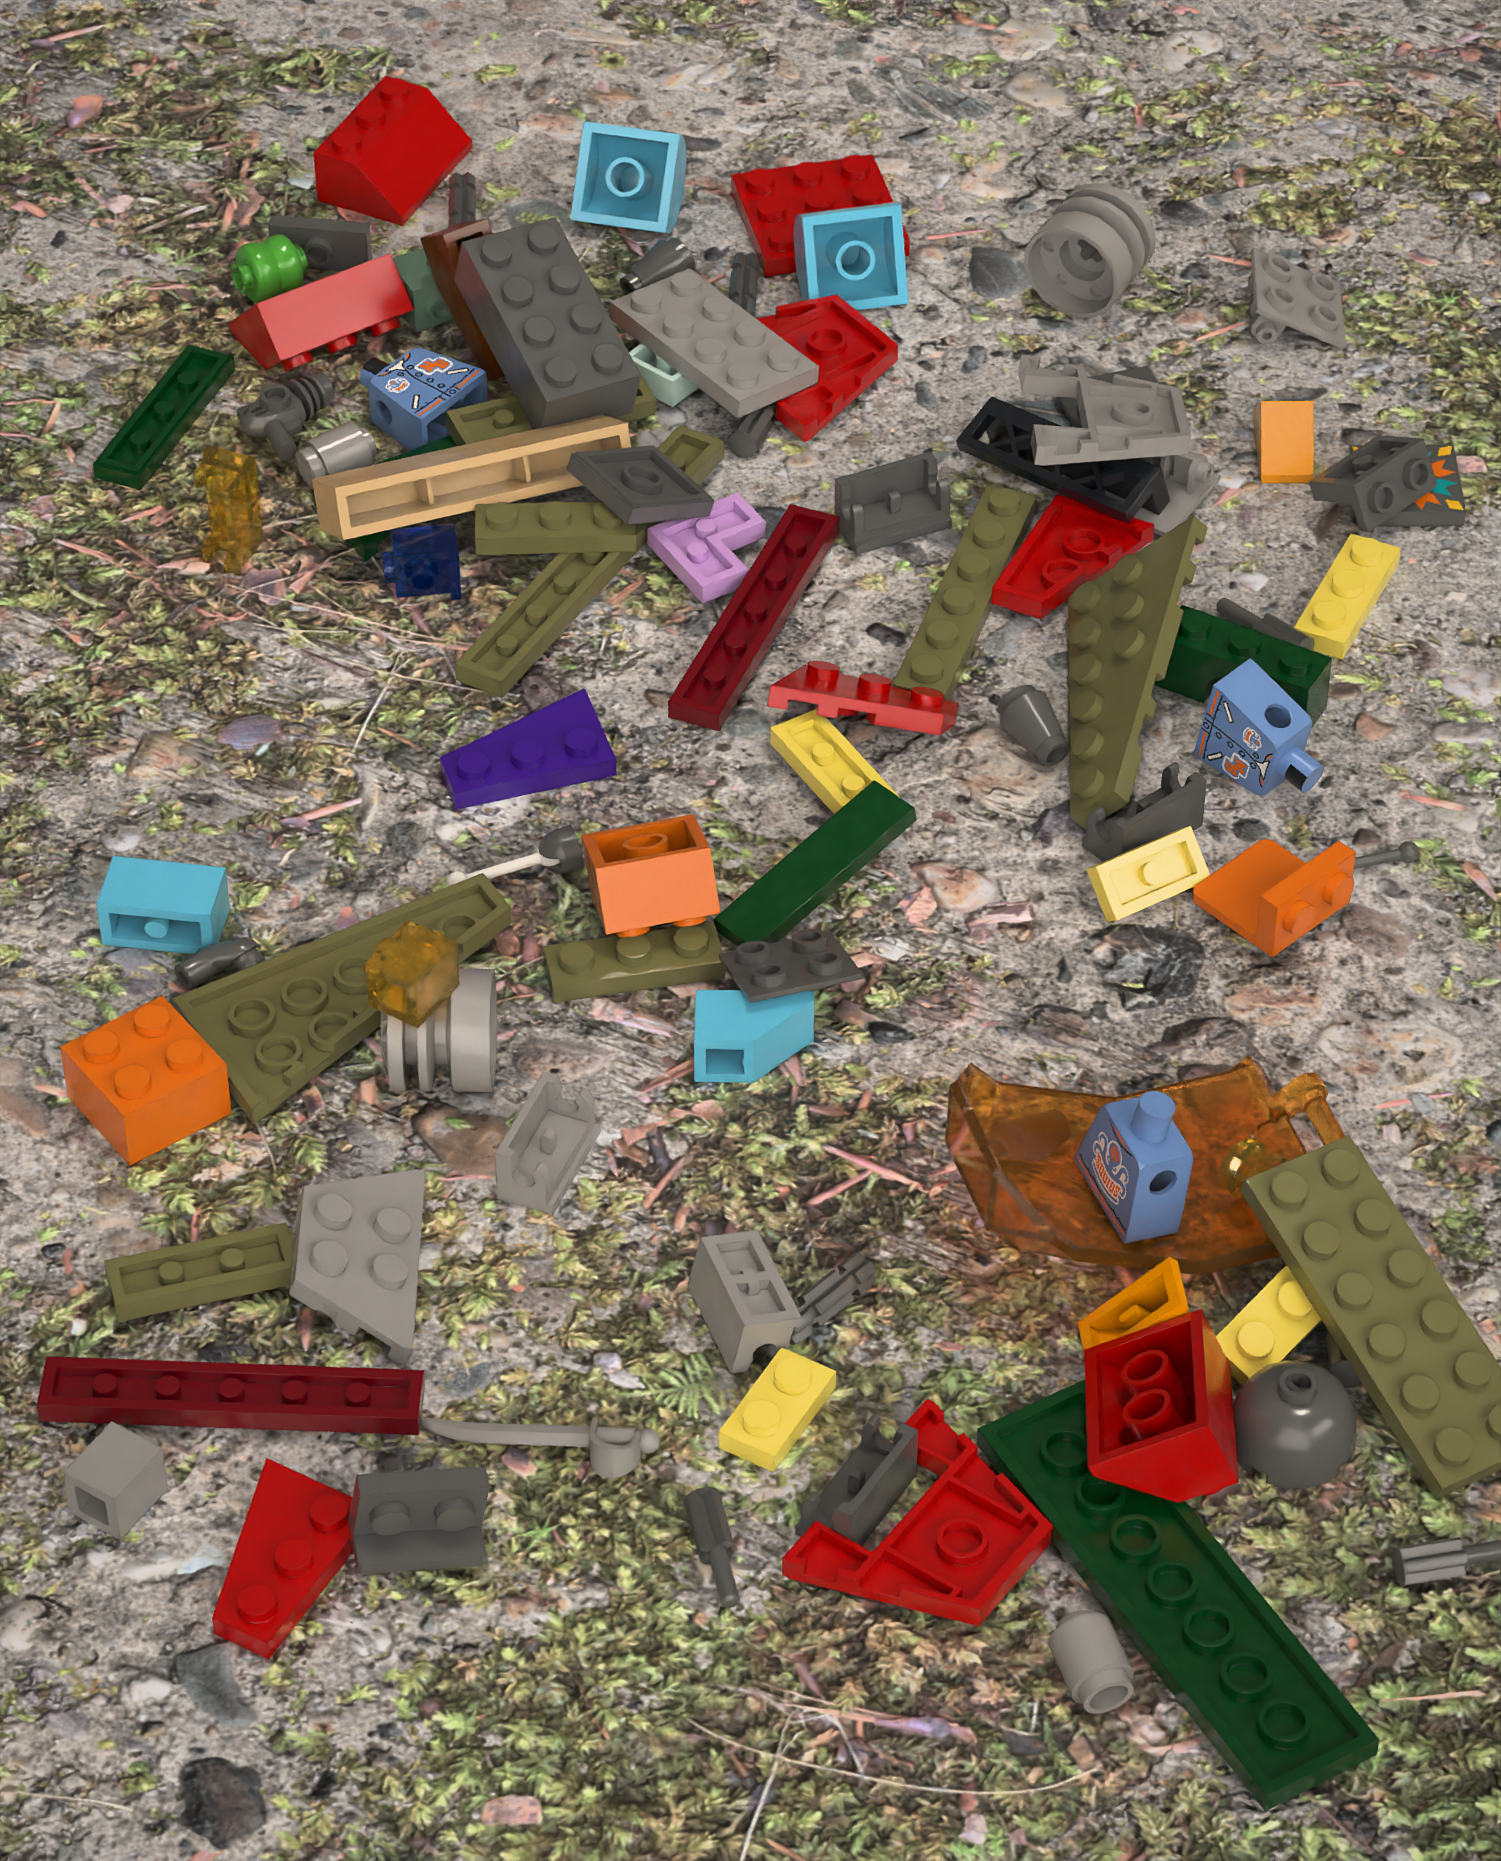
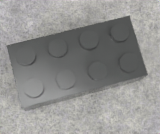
(546, 325)

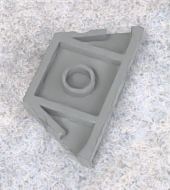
(361, 1254)

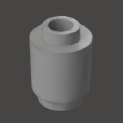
(336, 452)
(1092, 1661)

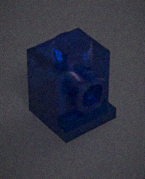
(423, 561)

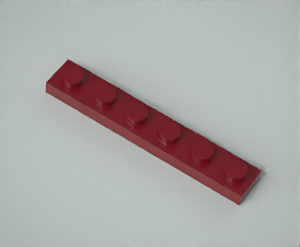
(753, 618)
(231, 1395)

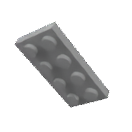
(714, 342)

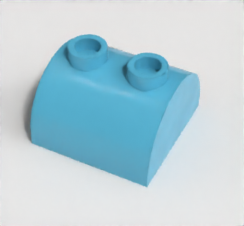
(629, 178)
(852, 255)

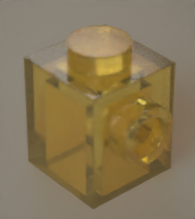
(412, 973)

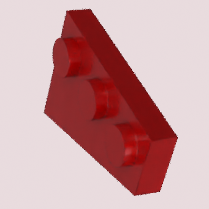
(1063, 552)
(845, 695)
(283, 1559)

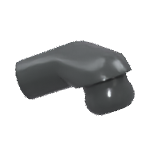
(216, 958)

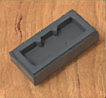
(326, 242)

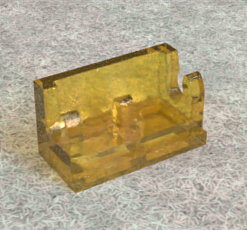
(232, 506)

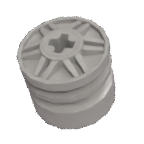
(1089, 250)
(455, 1035)

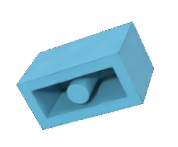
(162, 905)

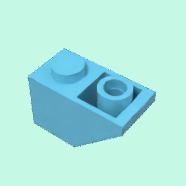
(747, 1039)

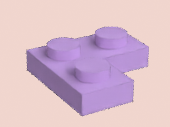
(703, 546)

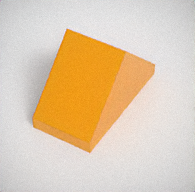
(1284, 441)
(1144, 1303)

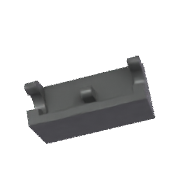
(892, 503)
(1149, 818)
(865, 1484)

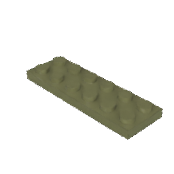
(1386, 1310)

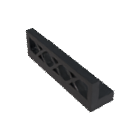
(1011, 432)

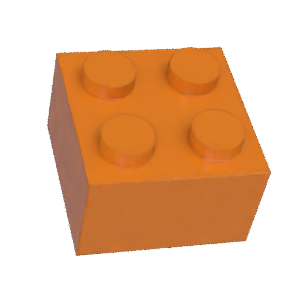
(651, 875)
(146, 1080)

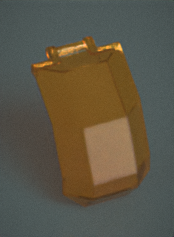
(1021, 1172)

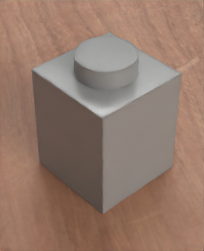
(116, 1480)

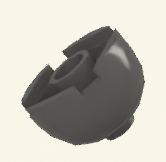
(1294, 1424)

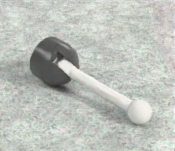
(557, 852)

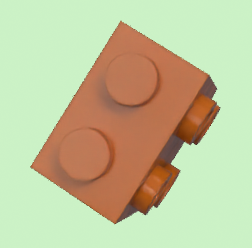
(1276, 895)

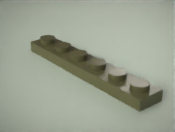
(965, 591)

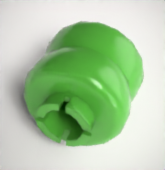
(268, 268)

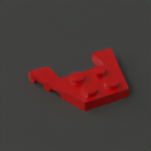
(845, 348)
(951, 1550)

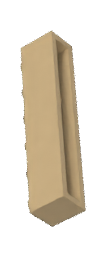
(459, 477)

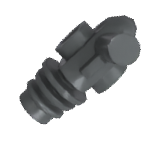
(283, 410)

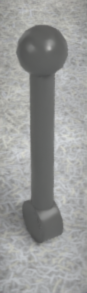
(1406, 852)

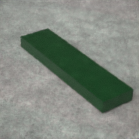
(163, 417)
(816, 867)

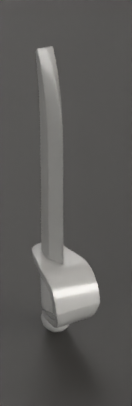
(612, 1449)

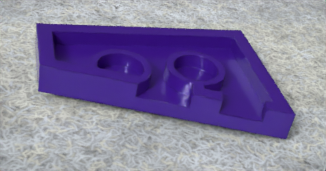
(532, 755)

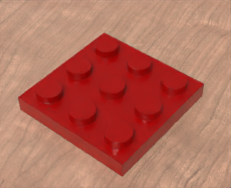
(775, 196)

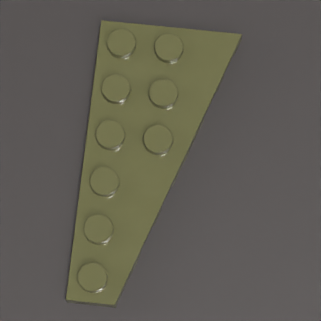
(1117, 649)
(311, 1005)

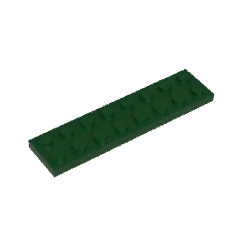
(1184, 1608)

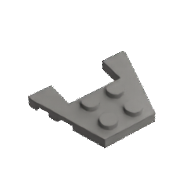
(1116, 418)

